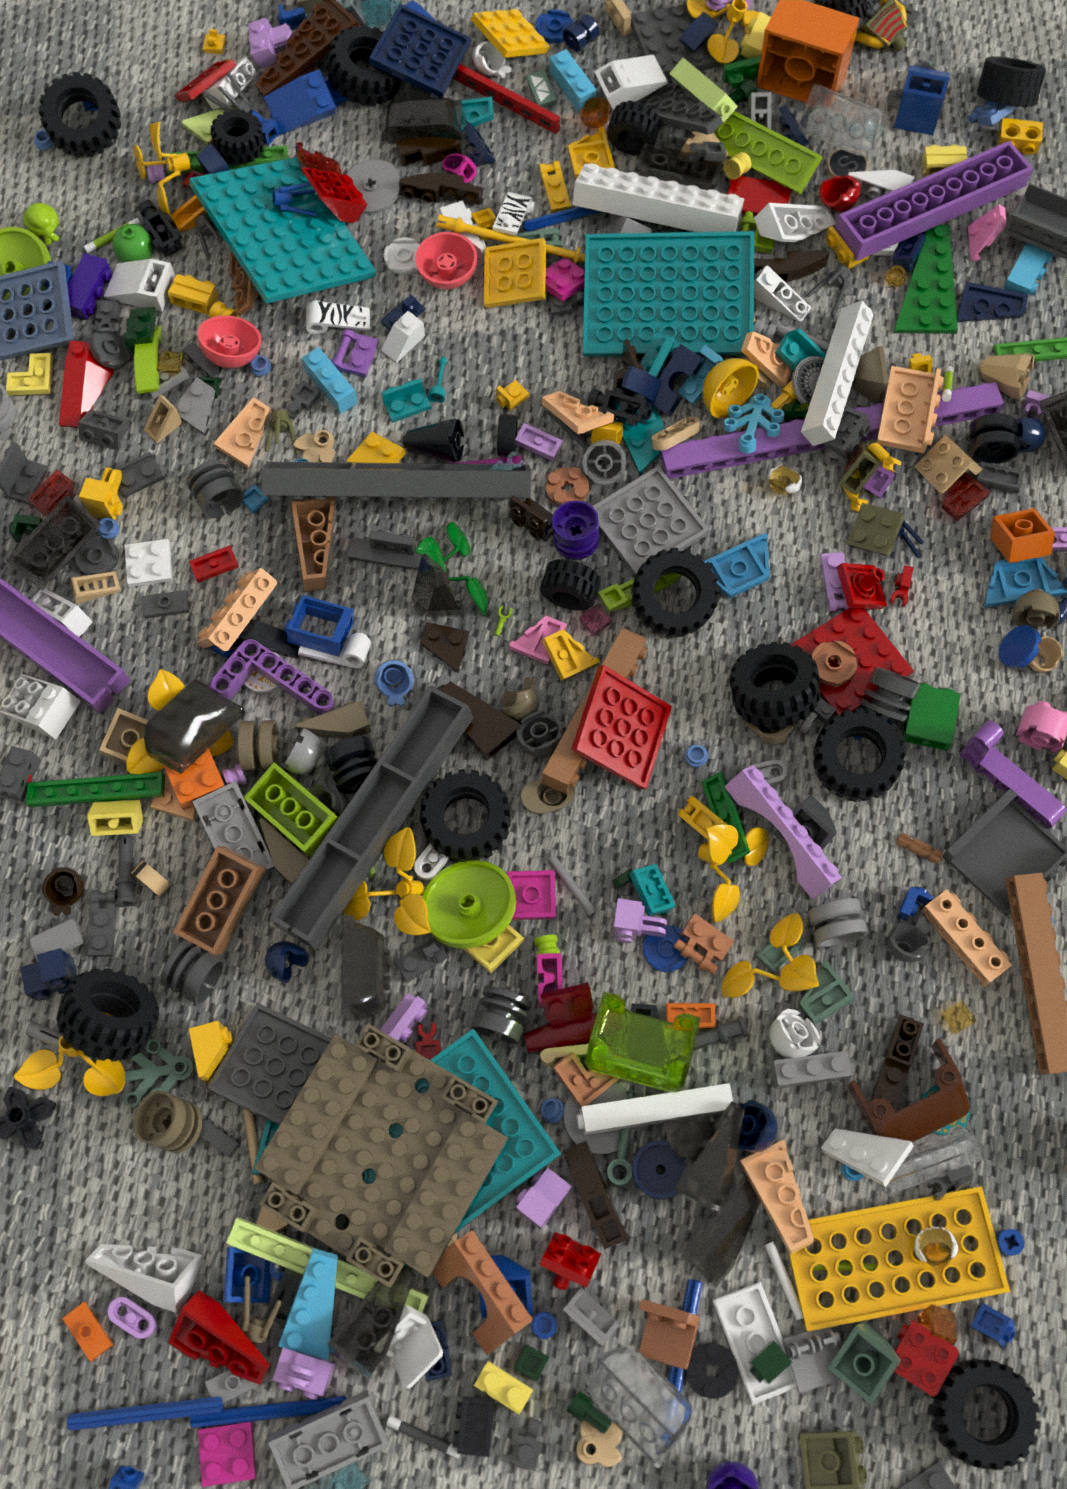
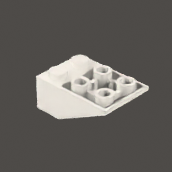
(630, 79)
(141, 283)
(39, 705)

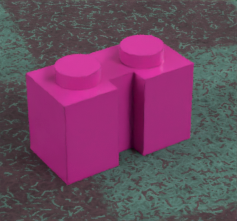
(550, 969)

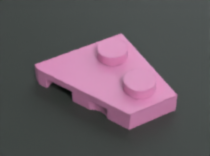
(985, 230)
(531, 642)

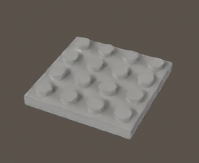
(648, 519)

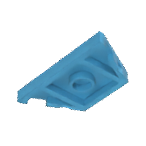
(742, 566)
(1014, 579)

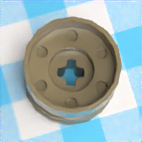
(167, 1122)

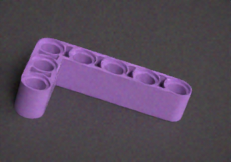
(274, 674)
(1007, 775)

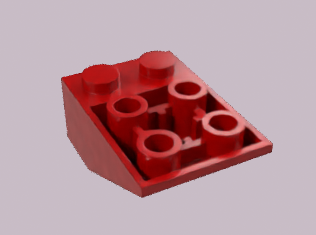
(337, 193)

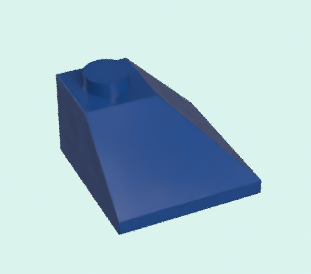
(518, 1279)

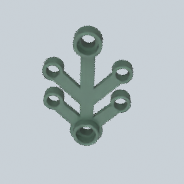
(152, 1072)

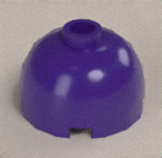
(731, 1476)

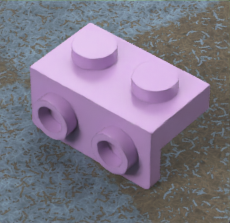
(405, 1017)

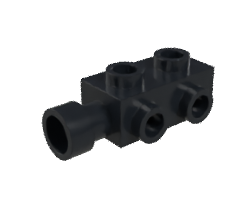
(166, 238)
(628, 405)

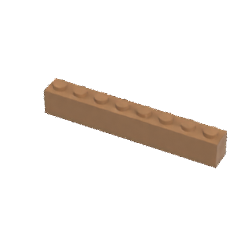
(564, 763)
(1040, 969)

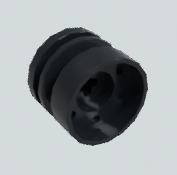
(351, 762)

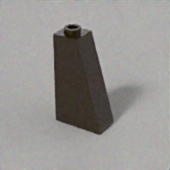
(489, 728)

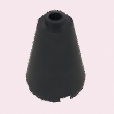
(437, 440)

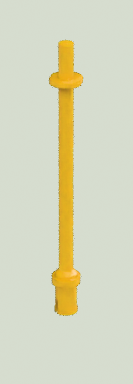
(459, 226)

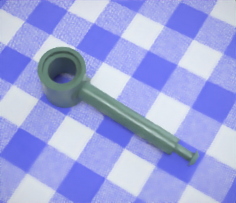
(621, 1158)

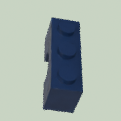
(682, 363)

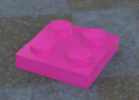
(564, 279)
(534, 894)
(227, 1454)

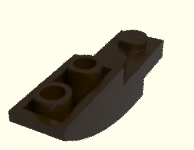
(436, 185)
(796, 265)
(897, 1060)
(595, 1195)

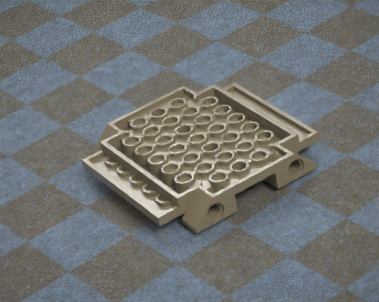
(343, 1129)

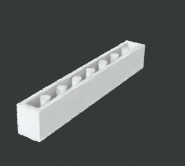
(837, 373)

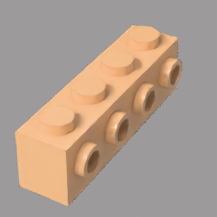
(966, 937)

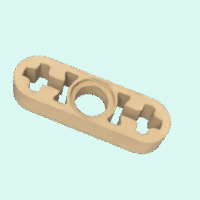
(676, 433)

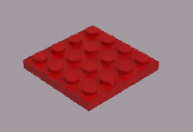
(870, 648)
(621, 727)

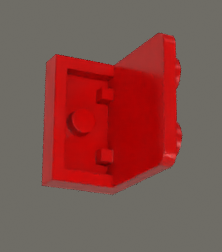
(924, 1358)

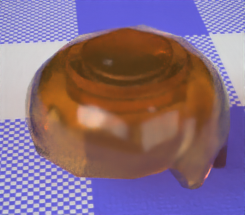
(595, 112)

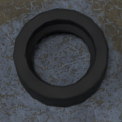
(506, 434)

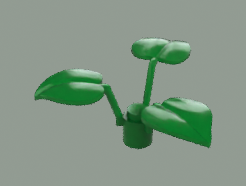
(461, 543)

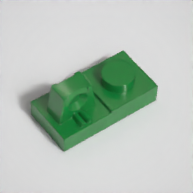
(738, 71)

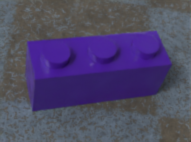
(87, 285)

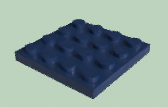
(420, 50)

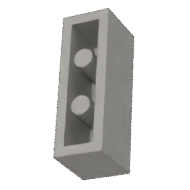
(811, 1069)

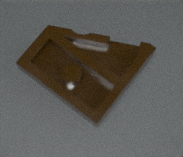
(446, 643)

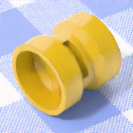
(221, 309)

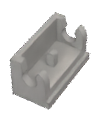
(591, 1317)

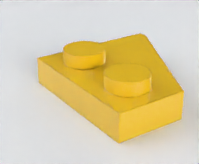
(567, 654)

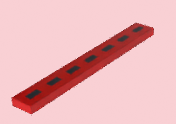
(508, 99)

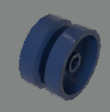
(644, 1170)

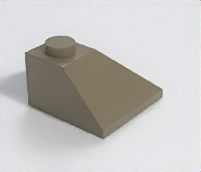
(872, 376)

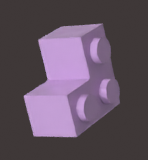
(543, 1198)

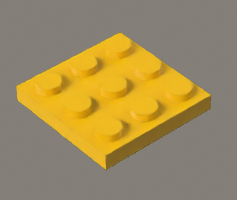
(510, 33)
(515, 273)

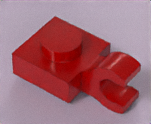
(903, 582)

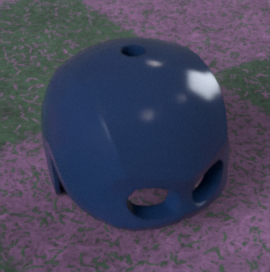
(1032, 434)
(279, 954)

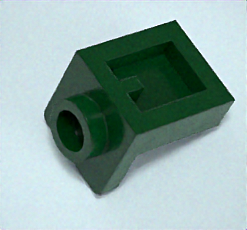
(23, 523)

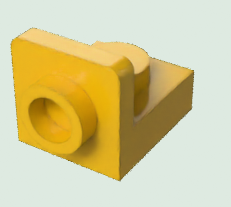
(485, 219)
(511, 395)

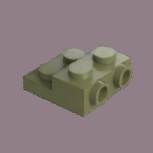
(832, 1460)

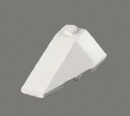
(792, 221)
(155, 1277)

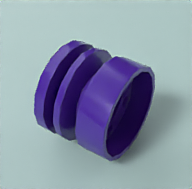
(575, 530)

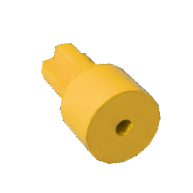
(787, 396)

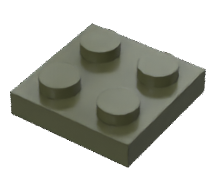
(875, 529)

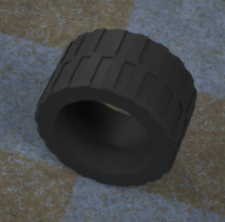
(1011, 81)

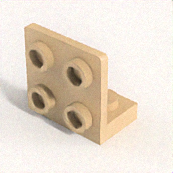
(945, 464)

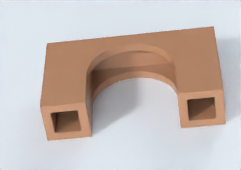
(504, 1309)

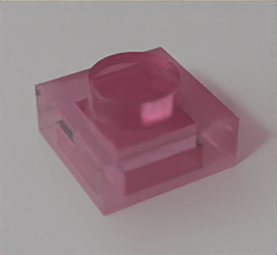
(595, 620)

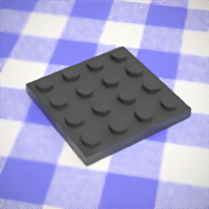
(659, 35)
(268, 1064)

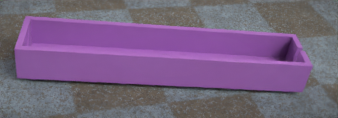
(58, 650)

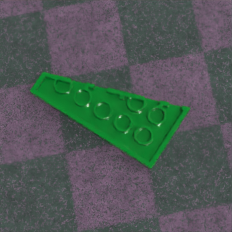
(931, 292)

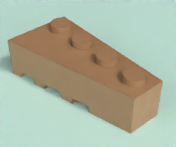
(313, 536)

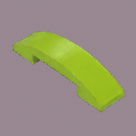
(146, 364)
(620, 597)

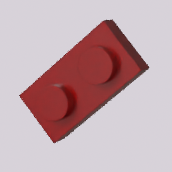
(213, 564)

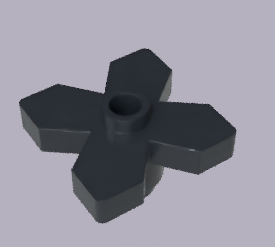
(26, 1128)

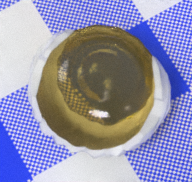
(784, 480)
(935, 1246)

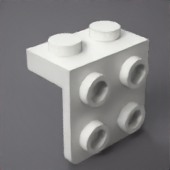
(414, 1346)

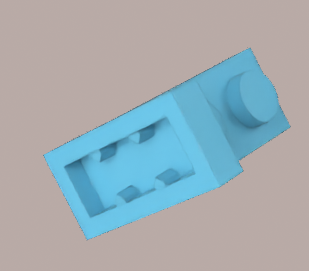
(692, 388)

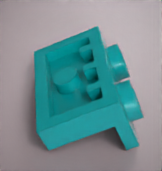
(797, 347)
(657, 354)
(405, 400)
(652, 890)

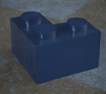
(48, 975)

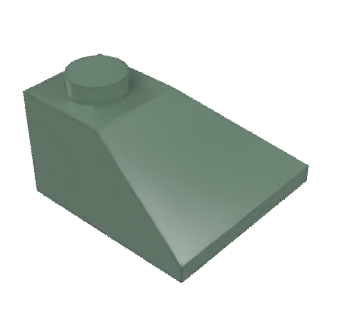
(865, 1362)

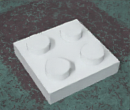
(148, 562)

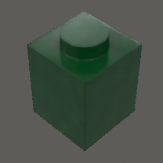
(769, 1363)

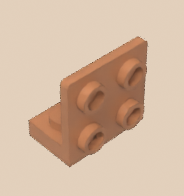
(668, 1334)

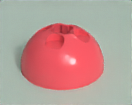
(446, 260)
(229, 341)

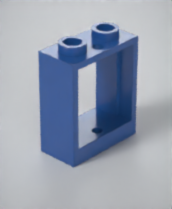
(325, 610)

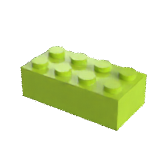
(292, 809)

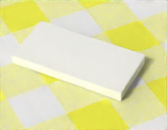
(749, 1328)

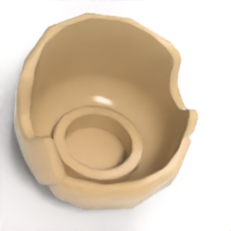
(1051, 653)

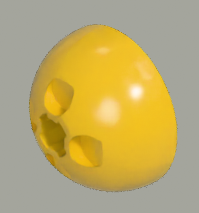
(729, 384)

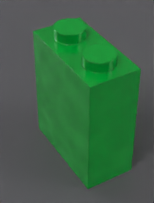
(932, 717)

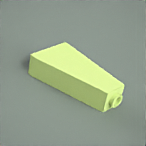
(703, 89)

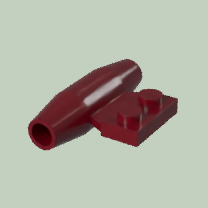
(568, 1017)

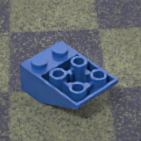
(921, 100)

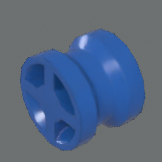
(1004, 1242)

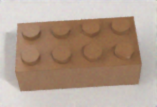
(219, 900)

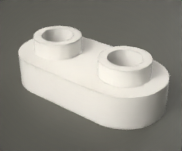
(431, 858)

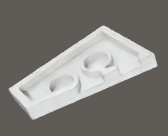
(867, 1153)

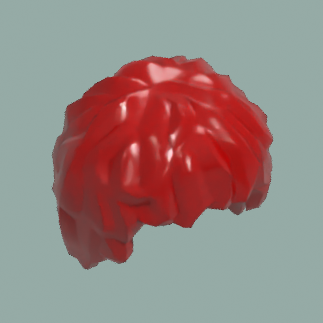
(840, 193)

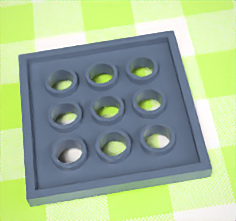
(59, 312)

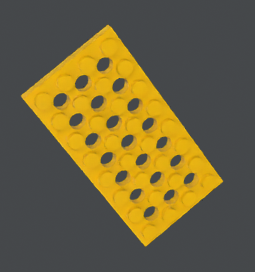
(916, 1296)

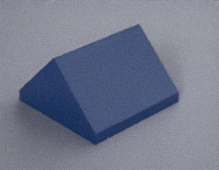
(242, 1264)

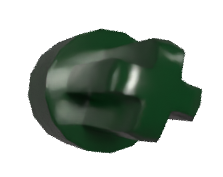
(743, 91)
(794, 411)
(582, 1408)

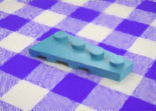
(311, 1313)

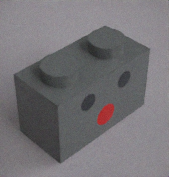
(17, 773)

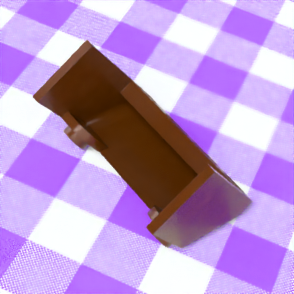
(923, 1116)

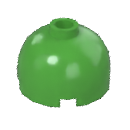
(132, 243)

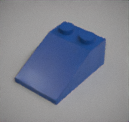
(300, 102)

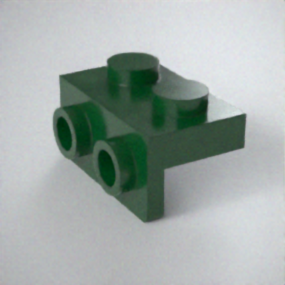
(140, 327)

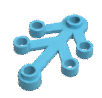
(758, 404)

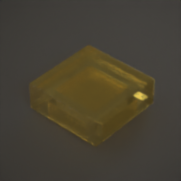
(170, 361)
(958, 1017)

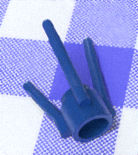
(283, 197)

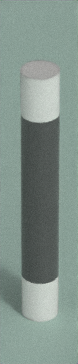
(422, 1436)

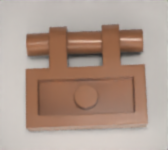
(705, 937)

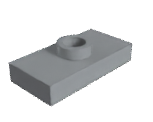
(228, 1386)

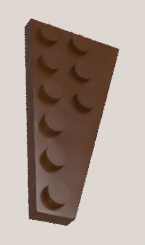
(306, 45)

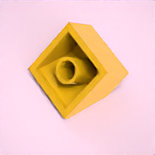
(210, 1046)

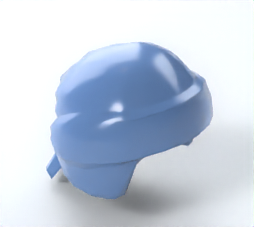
(386, 675)

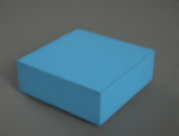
(254, 499)

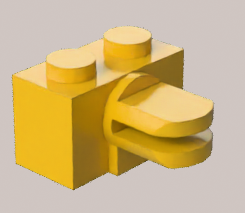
(101, 496)

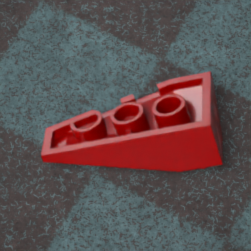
(82, 383)
(210, 1333)

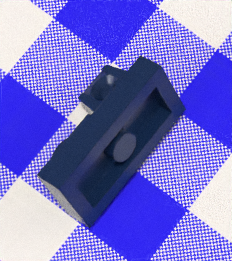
(794, 133)
(482, 152)
(908, 252)
(409, 304)

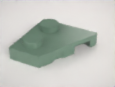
(827, 997)

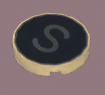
(843, 162)

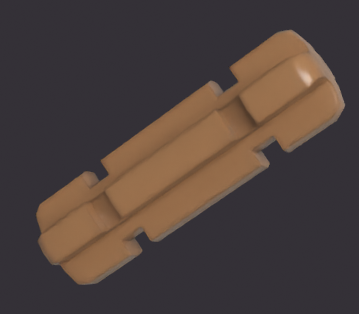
(919, 848)

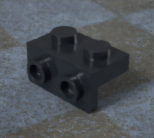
(475, 1426)

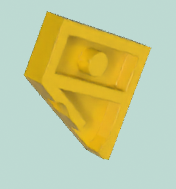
(377, 450)

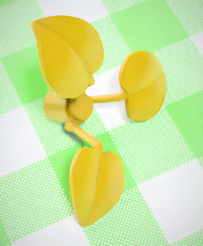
(720, 47)
(174, 162)
(160, 693)
(721, 841)
(413, 913)
(795, 976)
(42, 1072)

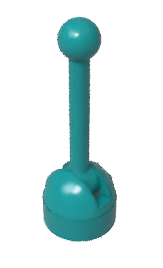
(438, 390)

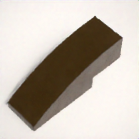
(426, 149)

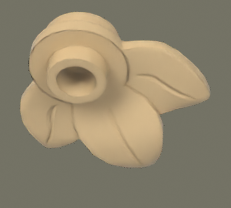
(313, 449)
(603, 1445)

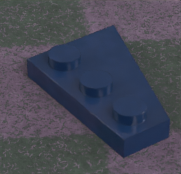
(990, 303)

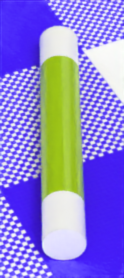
(106, 238)
(947, 386)

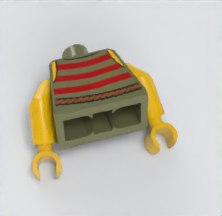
(885, 26)
(861, 468)

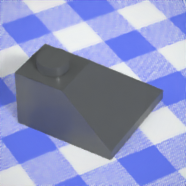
(816, 821)

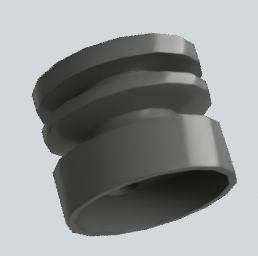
(215, 486)
(890, 693)
(189, 969)
(503, 1009)

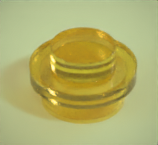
(896, 276)

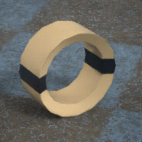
(150, 878)

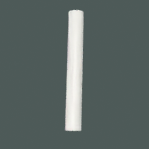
(784, 1280)

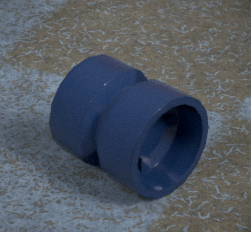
(581, 32)

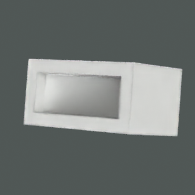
(403, 336)

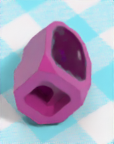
(460, 165)

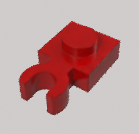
(428, 1047)

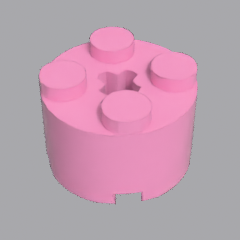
(1043, 727)

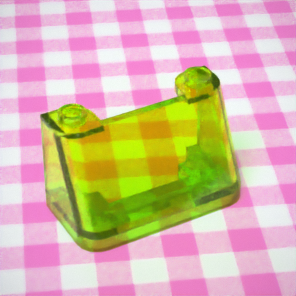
(641, 1046)

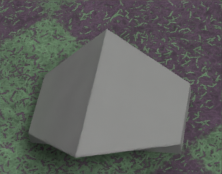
(622, 224)

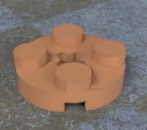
(572, 477)
(846, 661)

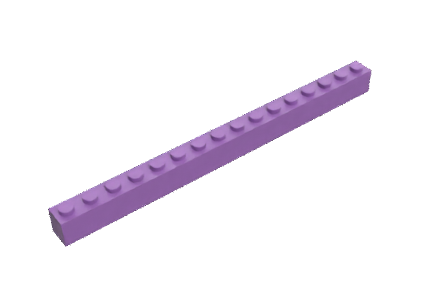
(723, 450)

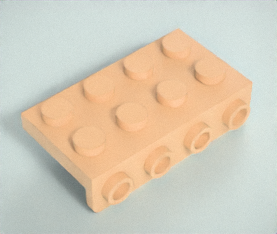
(909, 409)
(238, 610)

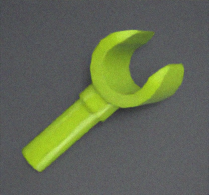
(502, 619)

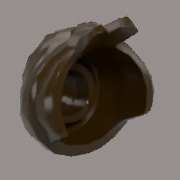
(54, 886)

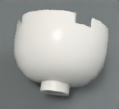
(792, 1035)

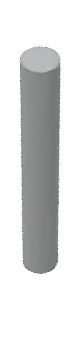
(571, 885)

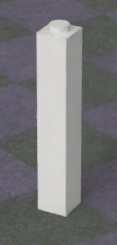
(654, 1109)

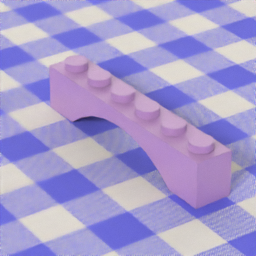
(812, 866)

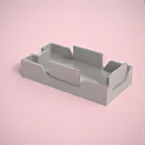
(231, 825)
(328, 1441)

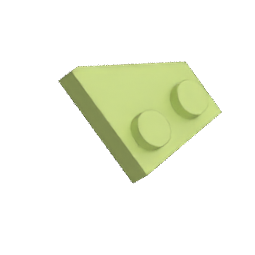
(201, 124)

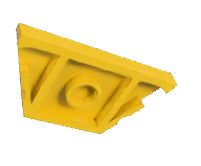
(590, 150)

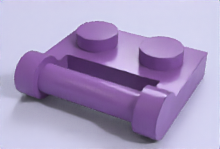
(361, 354)

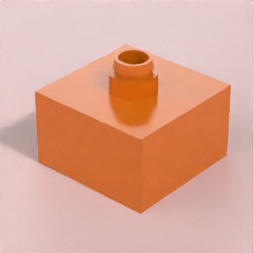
(804, 48)

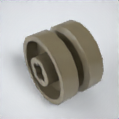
(258, 745)

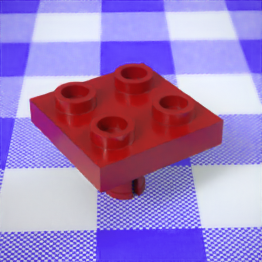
(862, 585)
(569, 1261)

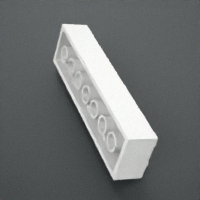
(656, 200)

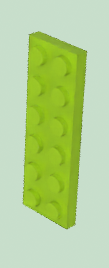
(769, 151)

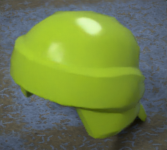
(42, 221)

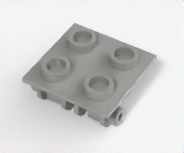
(811, 1357)

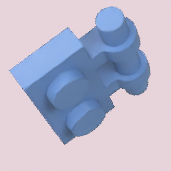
(990, 113)

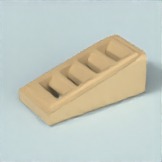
(88, 594)

